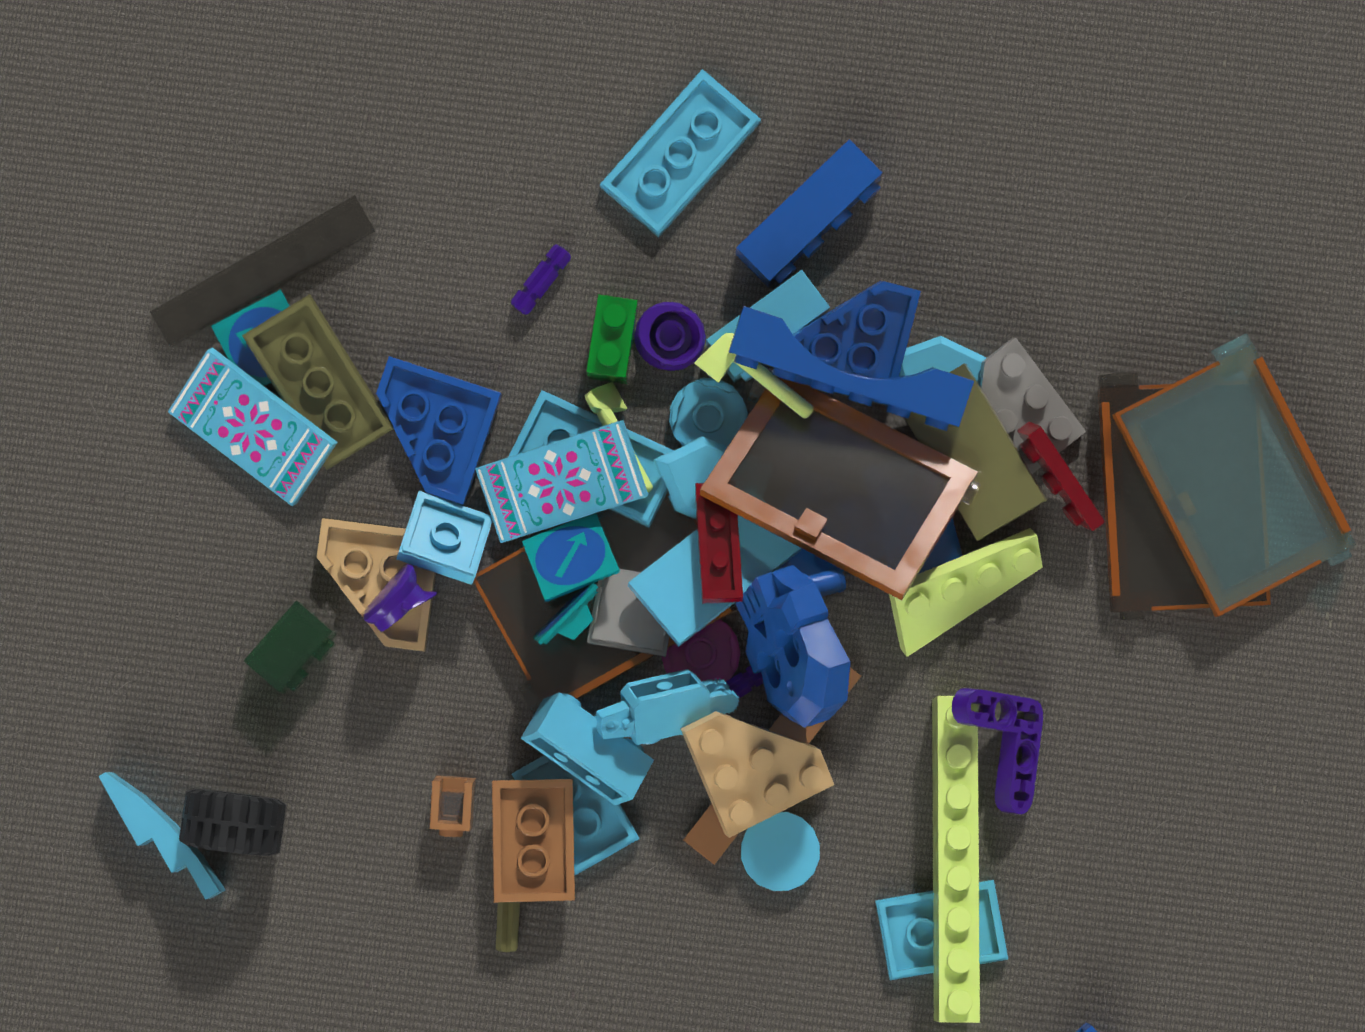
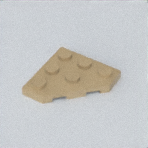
(362, 564)
(752, 770)

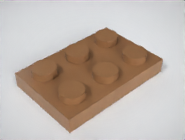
(533, 840)

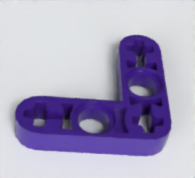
(1011, 793)

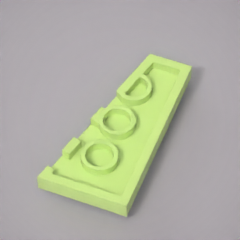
(961, 587)

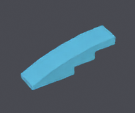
(150, 823)

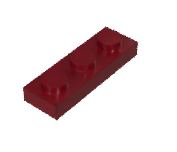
(1059, 477)
(718, 551)

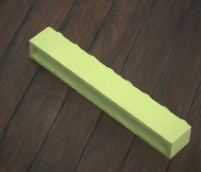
(955, 866)

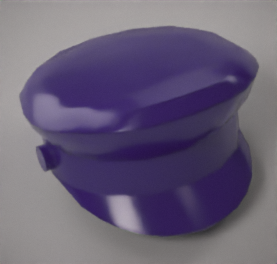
(670, 336)
(396, 599)

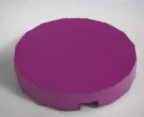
(700, 659)

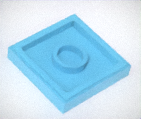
(445, 537)

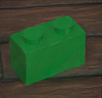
(612, 339)

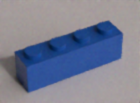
(809, 213)

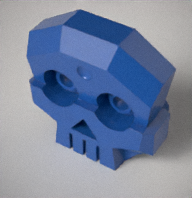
(795, 643)

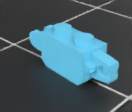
(664, 705)

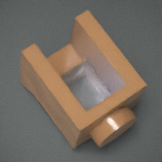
(452, 805)

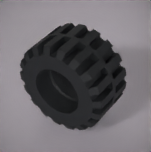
(232, 822)

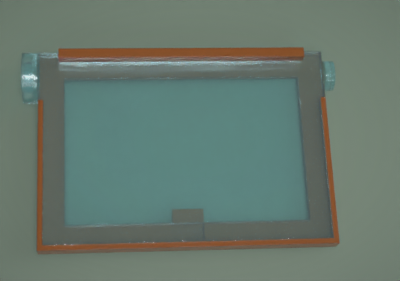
(1235, 478)

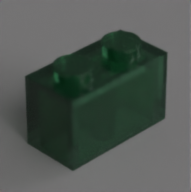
(291, 648)

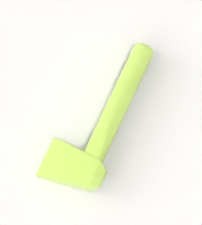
(718, 360)
(606, 401)

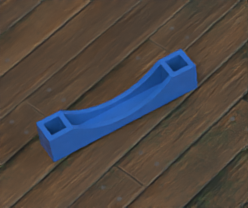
(928, 393)

